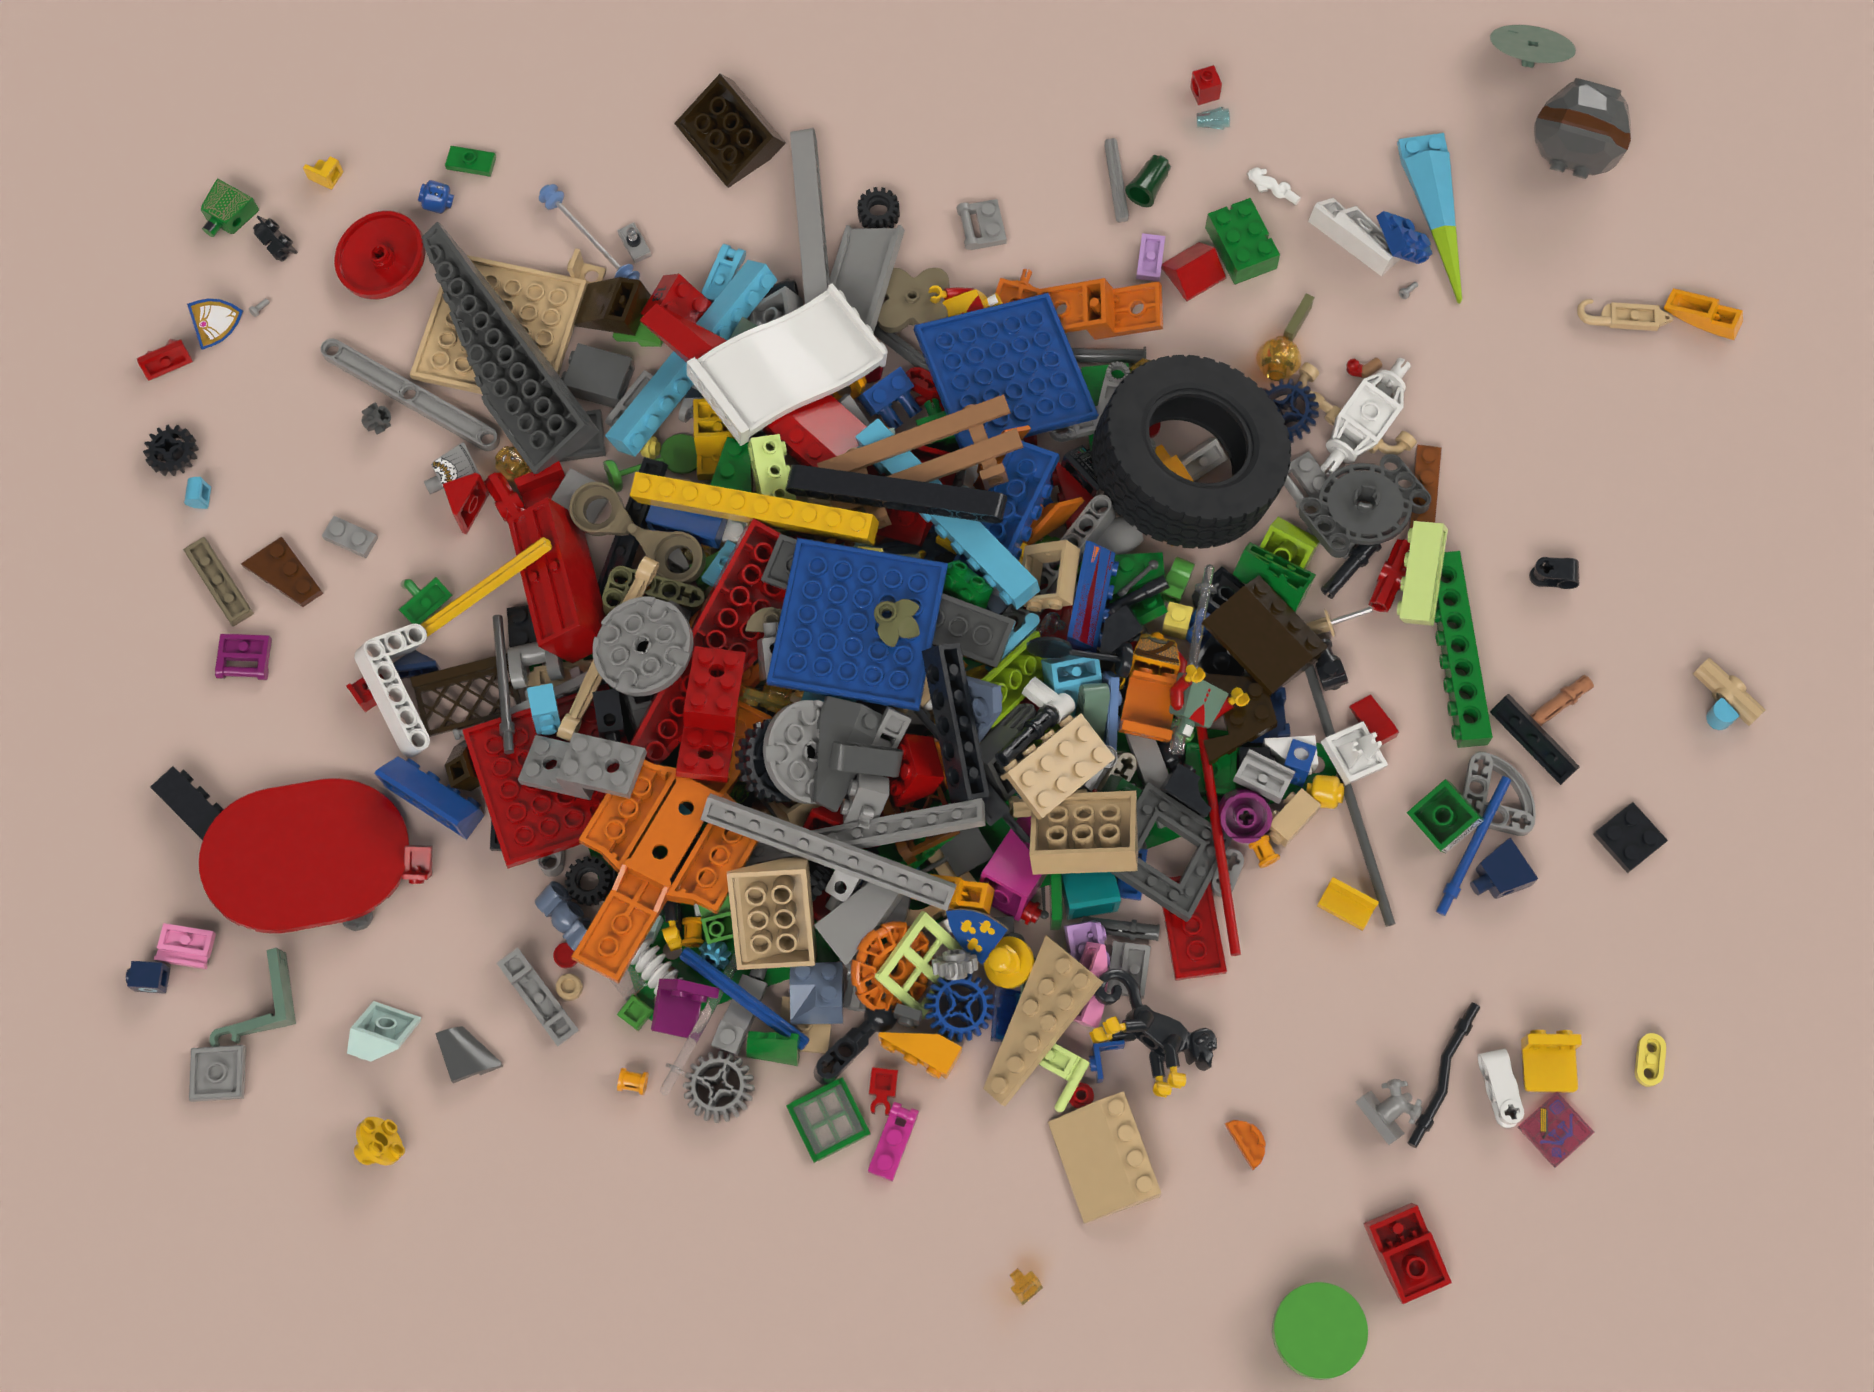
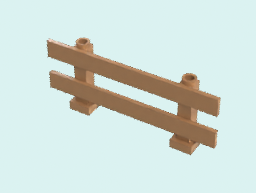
(982, 451)

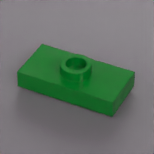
(470, 161)

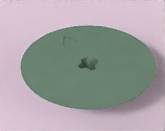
(1532, 44)

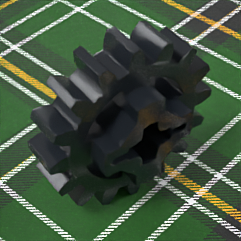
(168, 449)

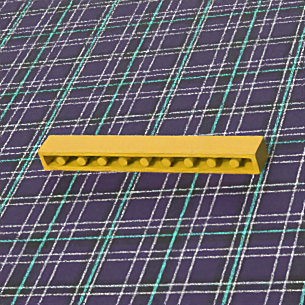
(745, 506)

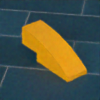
(1705, 313)
(970, 894)

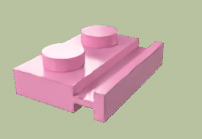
(185, 946)

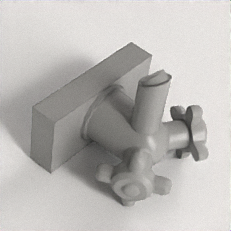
(1383, 1114)

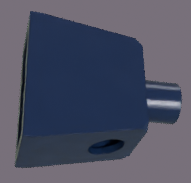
(1503, 872)

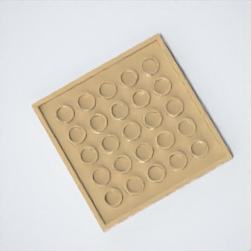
(539, 300)

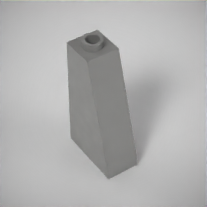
(855, 918)

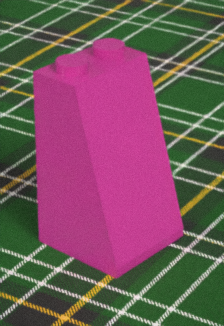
(1011, 873)

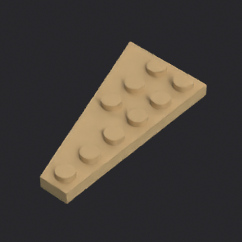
(1047, 1006)

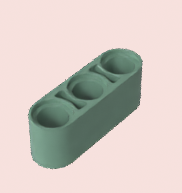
(1094, 704)

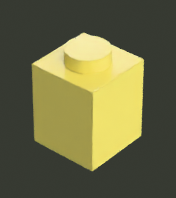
(1177, 620)

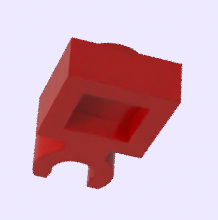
(882, 1085)

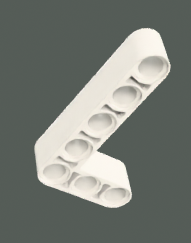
(393, 685)

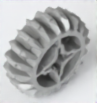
(714, 1098)

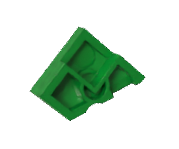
(773, 1047)

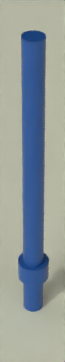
(1452, 889)

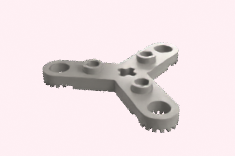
(1108, 389)

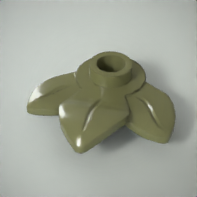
(899, 624)

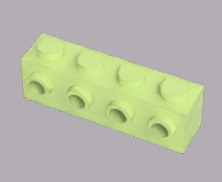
(770, 468)
(1423, 573)

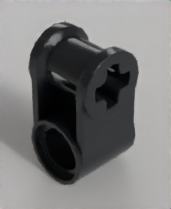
(1556, 572)

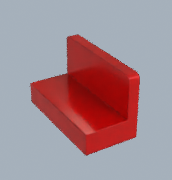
(541, 485)

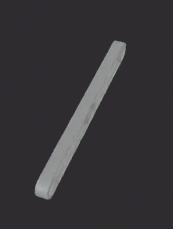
(423, 401)

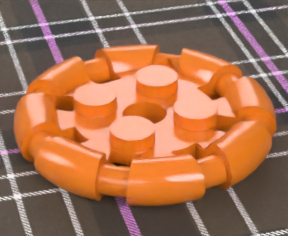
(879, 952)

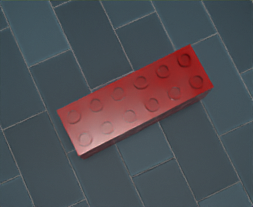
(561, 583)

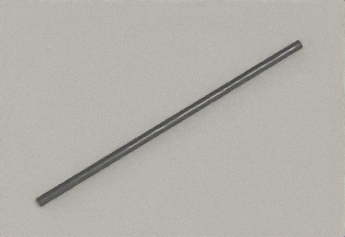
(1352, 805)

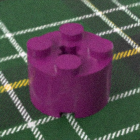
(1254, 825)

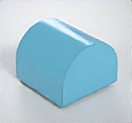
(197, 493)
(1721, 715)

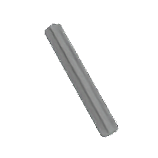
(1116, 180)

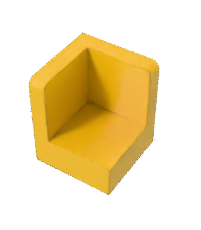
(324, 172)

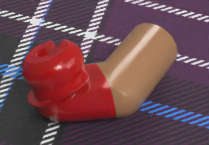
(1361, 370)

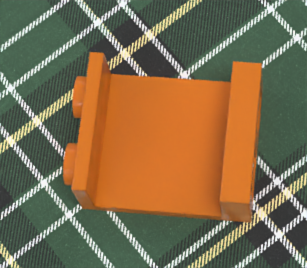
(1147, 705)

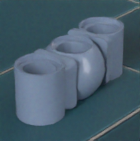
(564, 914)

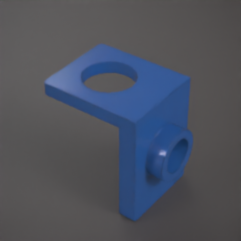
(1300, 767)
(1095, 1059)

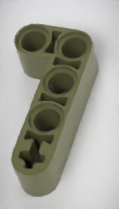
(658, 587)

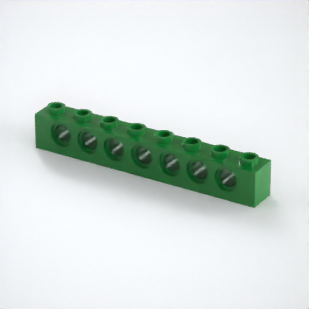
(1464, 733)

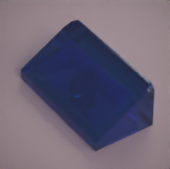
(1004, 1007)

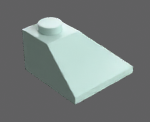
(380, 1031)

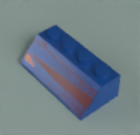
(1091, 597)

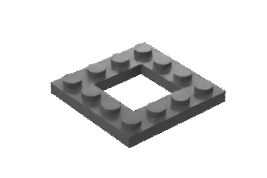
(1185, 895)

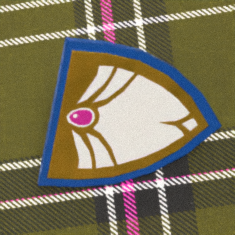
(213, 320)

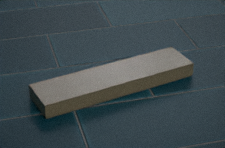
(218, 581)

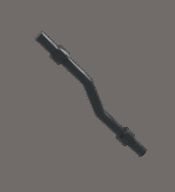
(1425, 1120)

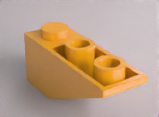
(929, 1050)

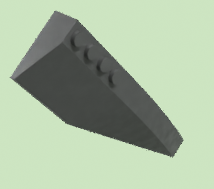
(508, 366)

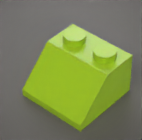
(1290, 542)

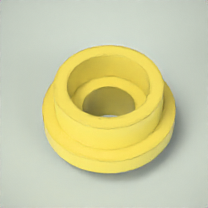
(651, 448)

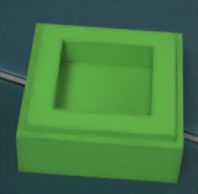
(635, 1012)

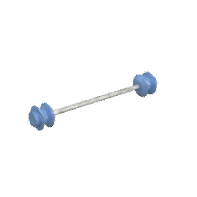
(553, 198)

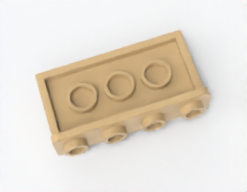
(1058, 765)

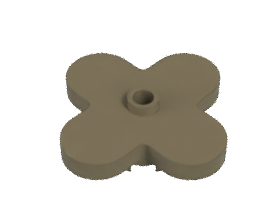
(909, 299)

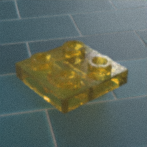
(771, 697)

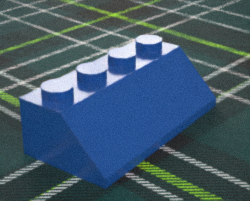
(431, 796)

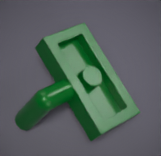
(423, 601)

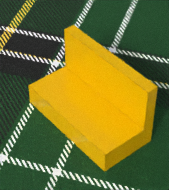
(1347, 903)

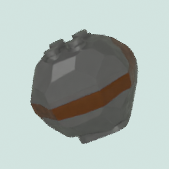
(1584, 128)

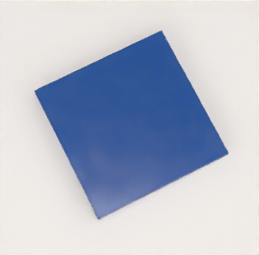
(1010, 352)
(829, 628)

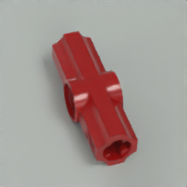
(506, 500)
(1390, 577)

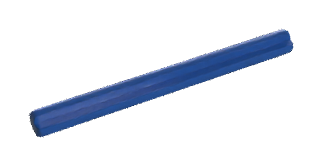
(741, 995)

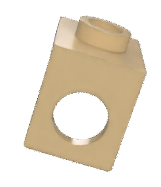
(579, 269)

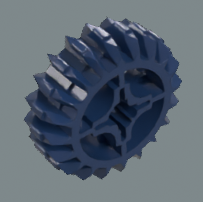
(1293, 393)

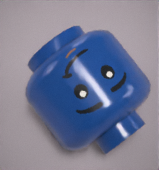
(435, 196)

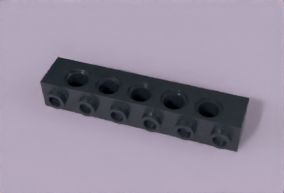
(955, 723)

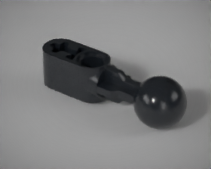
(856, 1040)

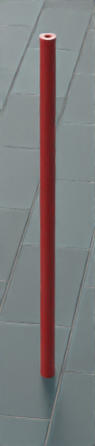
(1219, 847)

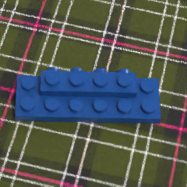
(1028, 484)

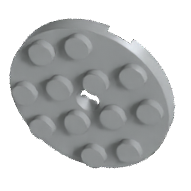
(666, 654)
(787, 747)

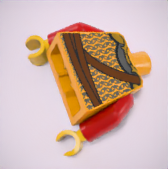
(1156, 654)

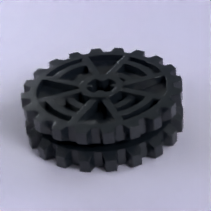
(753, 767)

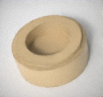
(569, 987)

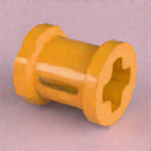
(1264, 851)
(692, 932)
(632, 1081)

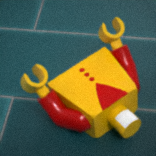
(963, 300)

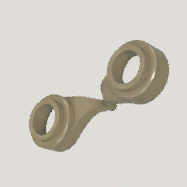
(656, 544)

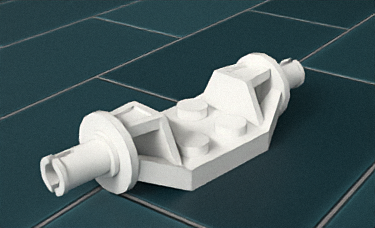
(1366, 416)

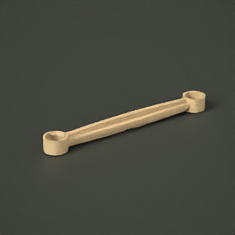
(572, 722)

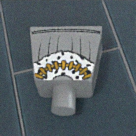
(451, 466)

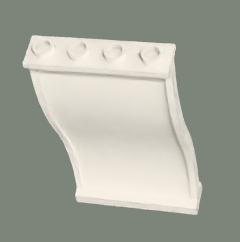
(786, 363)

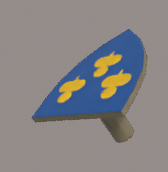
(975, 931)

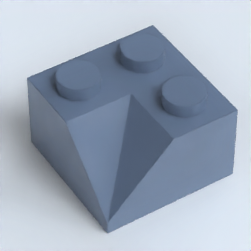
(817, 994)

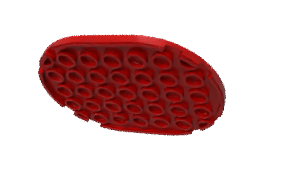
(303, 855)

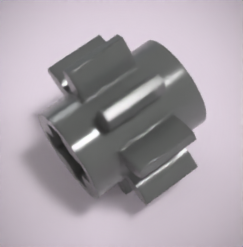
(376, 418)

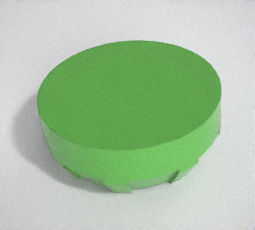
(1320, 1331)

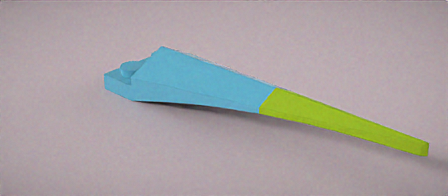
(1429, 173)

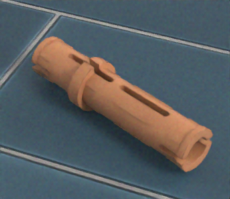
(1567, 696)

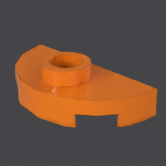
(1249, 1141)

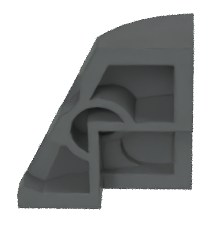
(465, 1054)

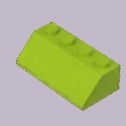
(1014, 674)

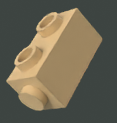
(1293, 817)

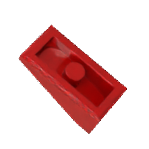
(1374, 719)

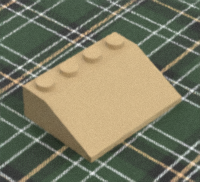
(1087, 835)
(772, 914)
(1104, 1158)

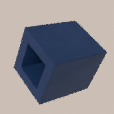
(148, 977)

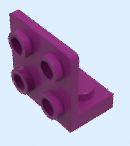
(679, 1006)

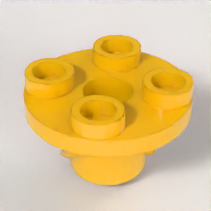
(1009, 963)
(378, 1142)

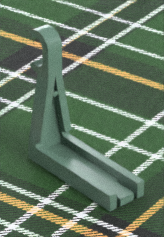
(282, 1000)

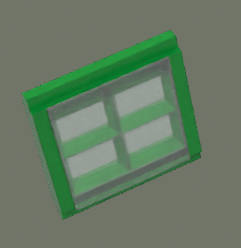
(828, 1120)

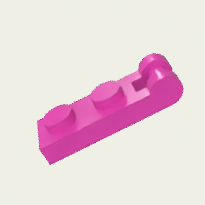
(893, 1142)

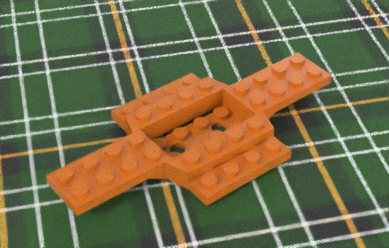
(628, 833)

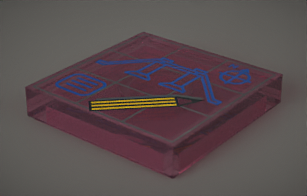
(1555, 1129)

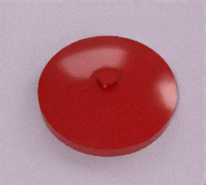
(379, 255)

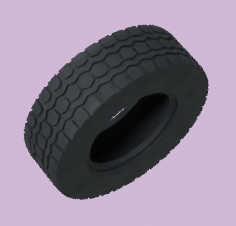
(1221, 403)

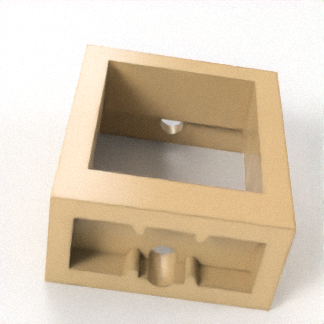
(1049, 552)

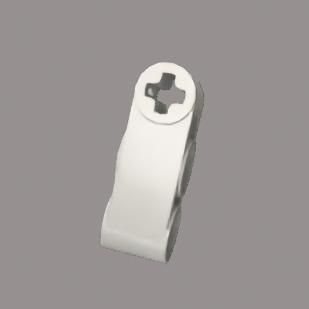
(1501, 1087)

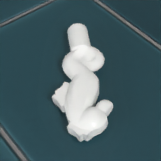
(1264, 183)

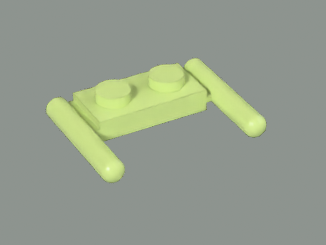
(1067, 1066)

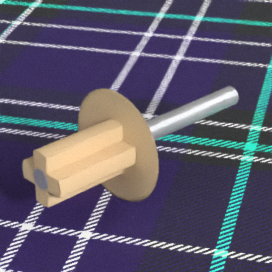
(1326, 624)

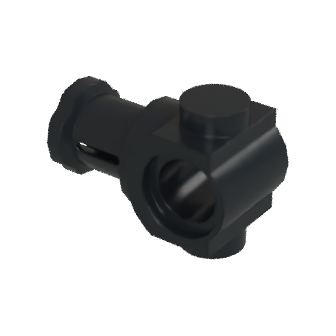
(1330, 669)

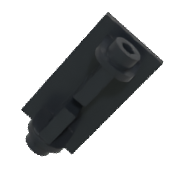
(268, 231)

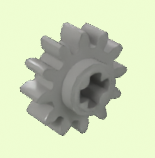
(954, 964)

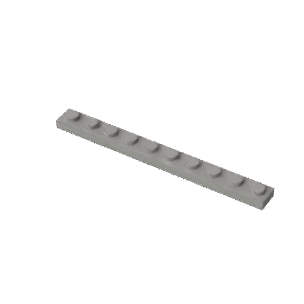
(892, 828)
(828, 852)

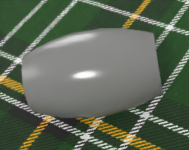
(1120, 537)

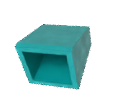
(1089, 894)

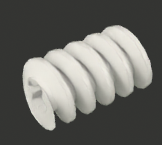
(651, 965)

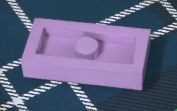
(1150, 257)

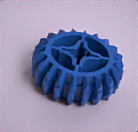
(966, 1016)

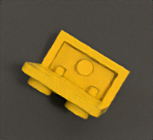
(1550, 1061)

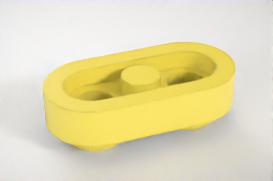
(1650, 1061)

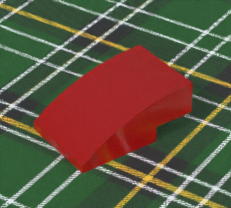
(1407, 1253)

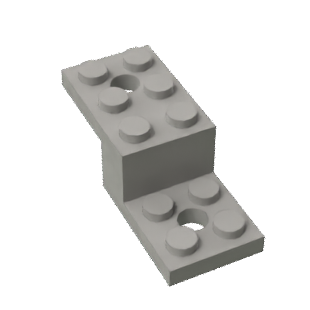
(582, 766)

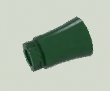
(1147, 183)

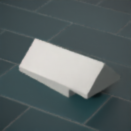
(1354, 233)

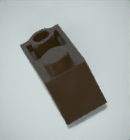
(461, 768)

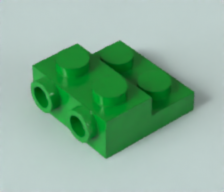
(966, 585)

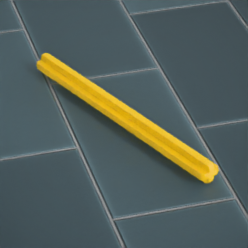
(487, 585)

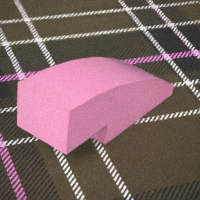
(1095, 960)

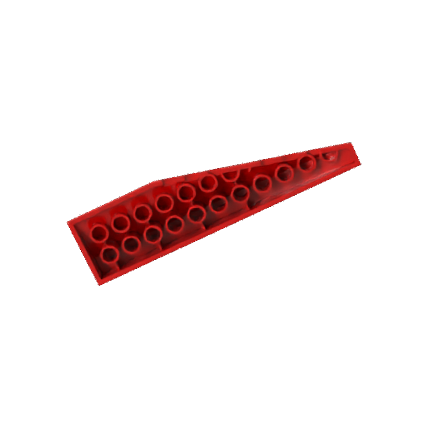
(810, 432)
(719, 626)

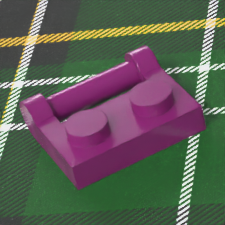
(243, 648)

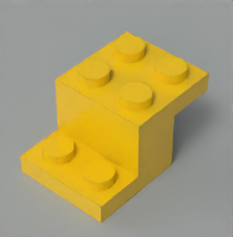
(709, 438)

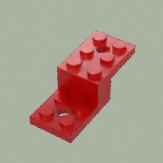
(710, 714)

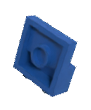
(1403, 239)

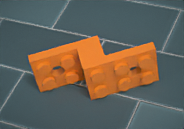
(1105, 310)

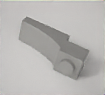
(737, 1019)

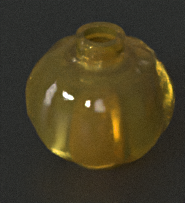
(1278, 358)

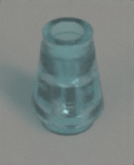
(1215, 118)

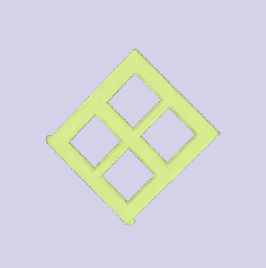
(903, 949)

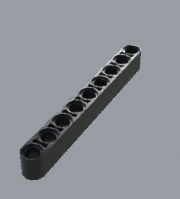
(896, 494)

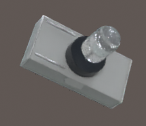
(634, 243)

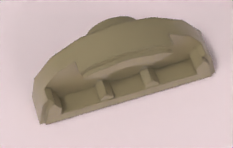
(764, 615)

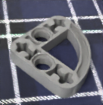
(1519, 785)

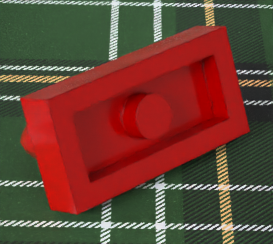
(164, 359)

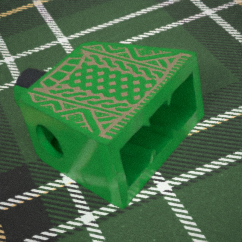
(226, 209)

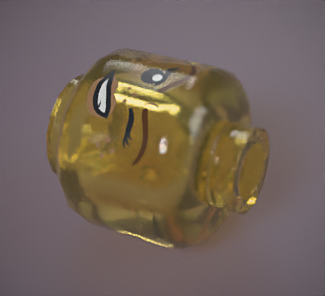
(511, 463)

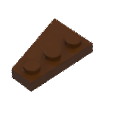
(284, 571)

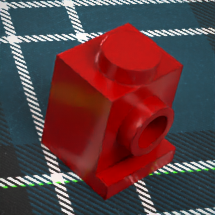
(362, 695)

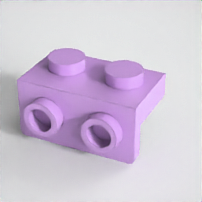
(1078, 935)

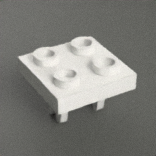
(1354, 752)

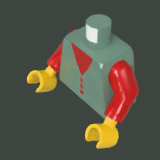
(1199, 701)

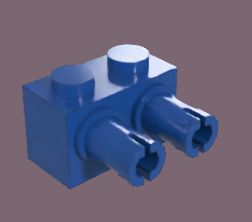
(893, 387)

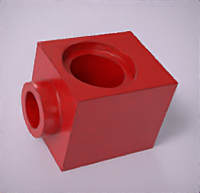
(1206, 85)

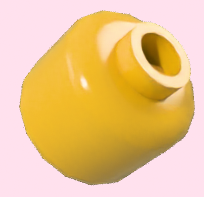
(1326, 791)

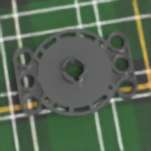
(1361, 522)

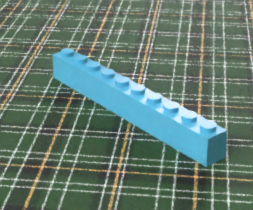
(671, 380)
(967, 536)

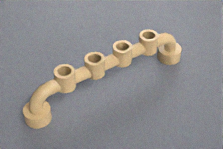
(1404, 440)

